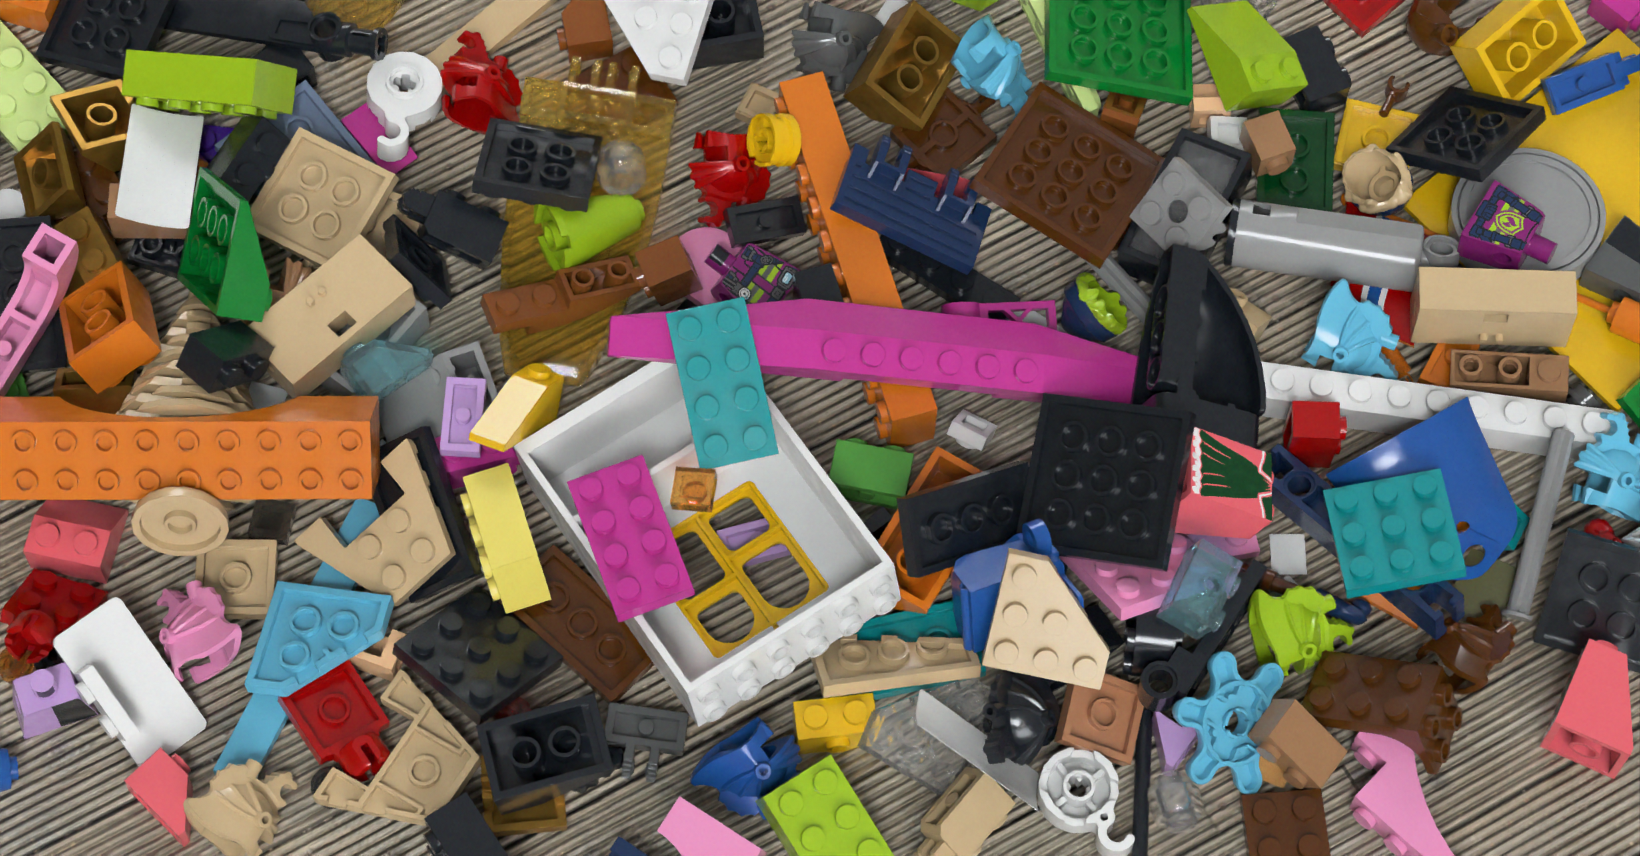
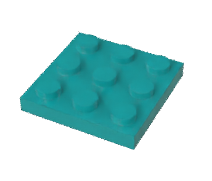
(1394, 533)

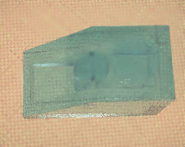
(383, 366)

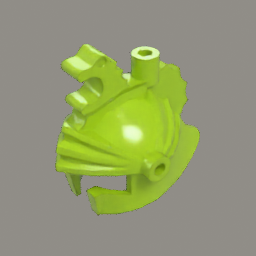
(1294, 627)

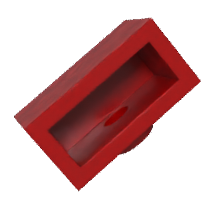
(1314, 432)

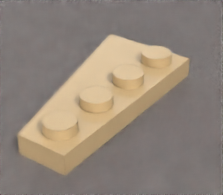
(870, 666)

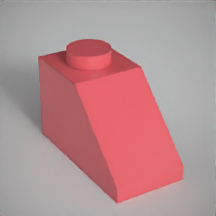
(161, 789)

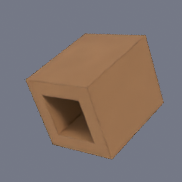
(1268, 144)

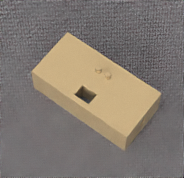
(1493, 306)
(330, 311)

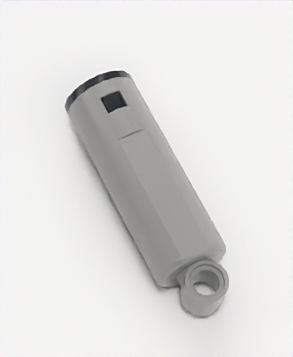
(1333, 245)

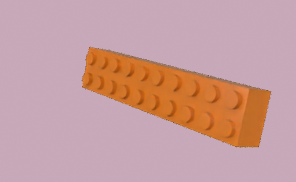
(855, 251)

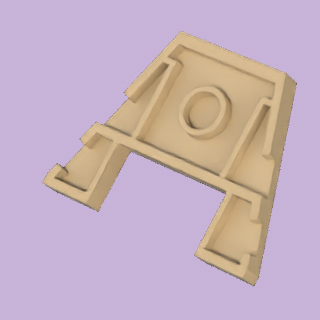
(400, 545)
(421, 772)

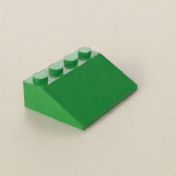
(223, 253)

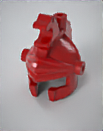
(478, 86)
(726, 174)

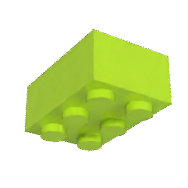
(821, 815)

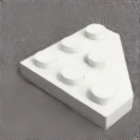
(663, 34)

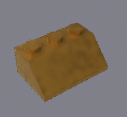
(905, 69)

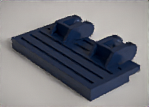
(908, 209)

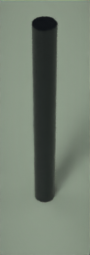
(1141, 785)

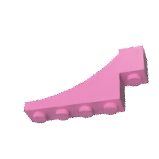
(1394, 798)

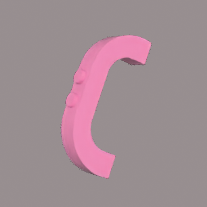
(45, 279)

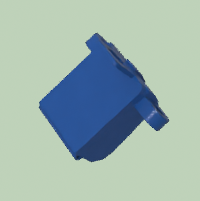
(978, 578)

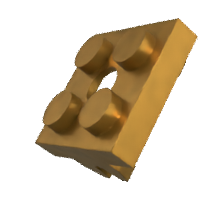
(537, 819)

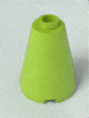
(579, 236)

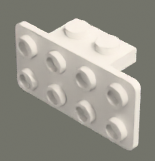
(128, 682)

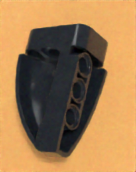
(1200, 350)

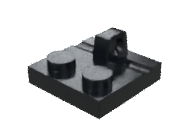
(417, 262)

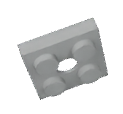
(1204, 206)

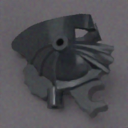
(1019, 718)

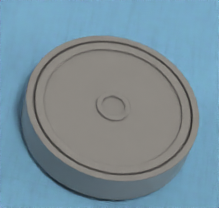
(1555, 186)

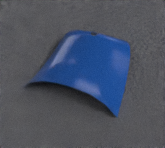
(1468, 469)

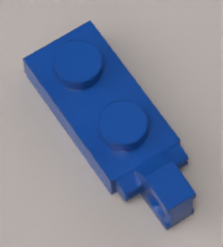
(1588, 81)

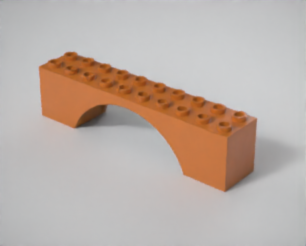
(274, 452)

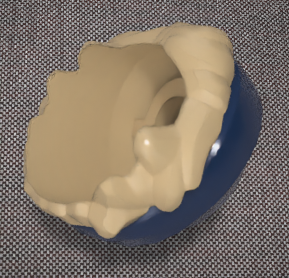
(1377, 181)

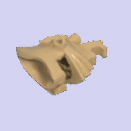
(239, 808)

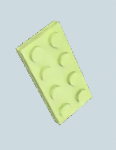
(24, 93)

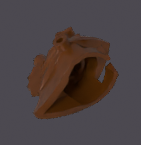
(1472, 648)

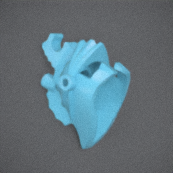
(992, 65)
(1352, 335)
(1612, 470)

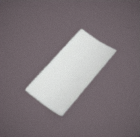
(159, 167)
(969, 744)

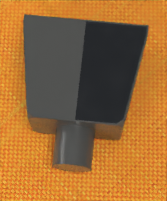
(1616, 264)

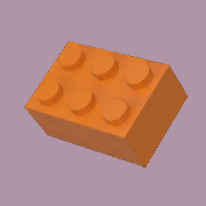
(109, 327)

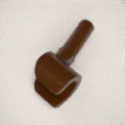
(1392, 96)

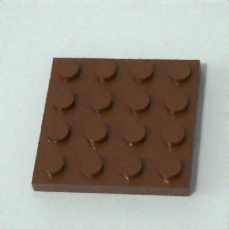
(1068, 174)

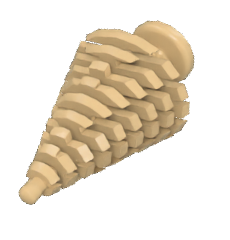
(181, 518)

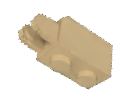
(964, 816)

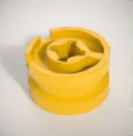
(773, 139)

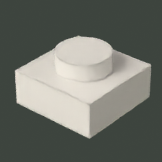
(1225, 129)
(971, 430)

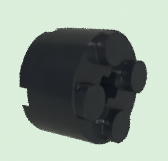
(1148, 641)

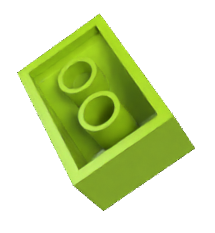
(1246, 56)

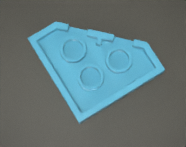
(312, 633)

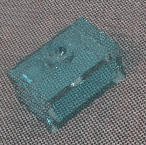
(1201, 589)

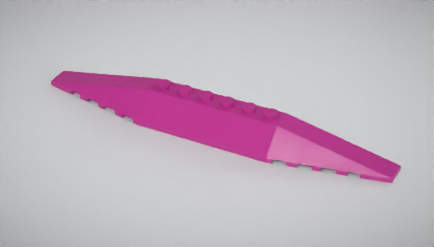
(906, 349)

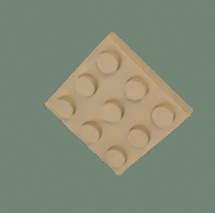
(320, 198)

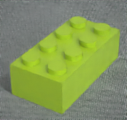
(209, 84)

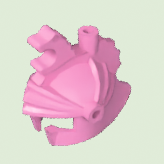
(197, 630)

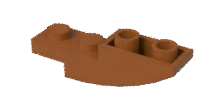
(562, 300)

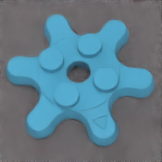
(1212, 713)

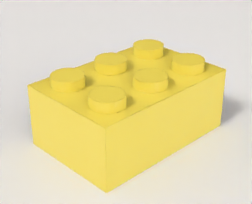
(504, 539)

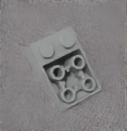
(422, 398)

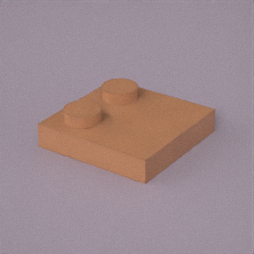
(1101, 719)

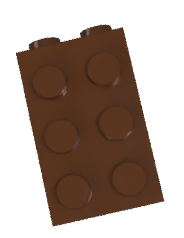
(1387, 699)

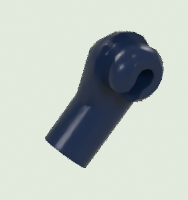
(1353, 613)

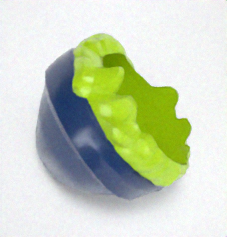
(1091, 310)

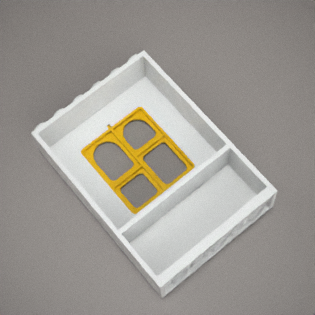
(805, 512)

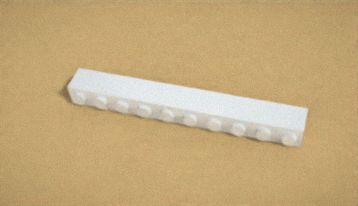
(1398, 405)

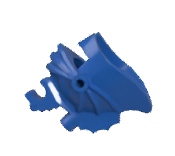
(745, 769)

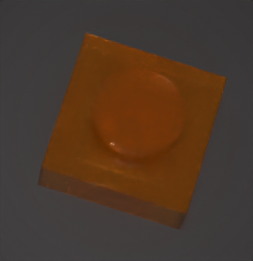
(693, 489)

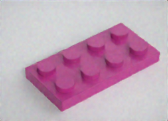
(630, 538)

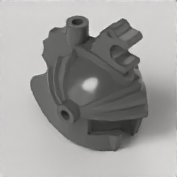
(834, 42)

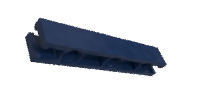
(1310, 514)

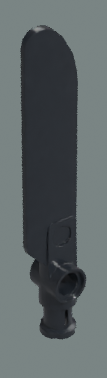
(278, 24)

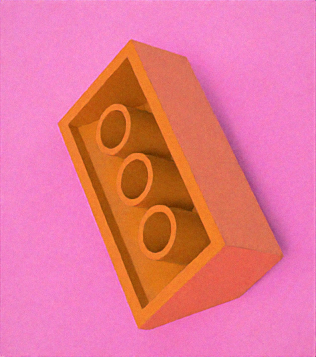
(921, 592)

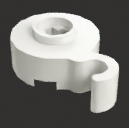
(399, 110)
(1082, 814)

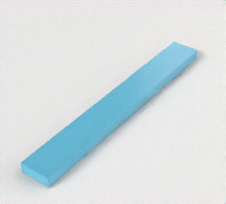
(263, 715)

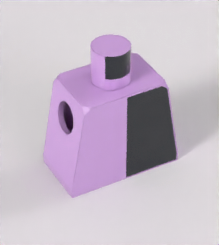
(48, 700)

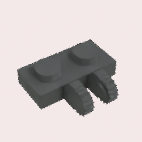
(645, 730)

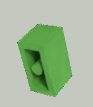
(871, 472)

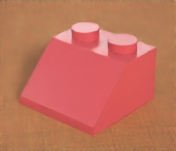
(75, 538)

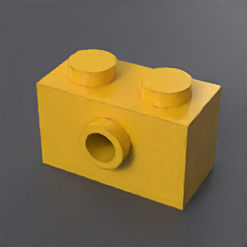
(831, 722)

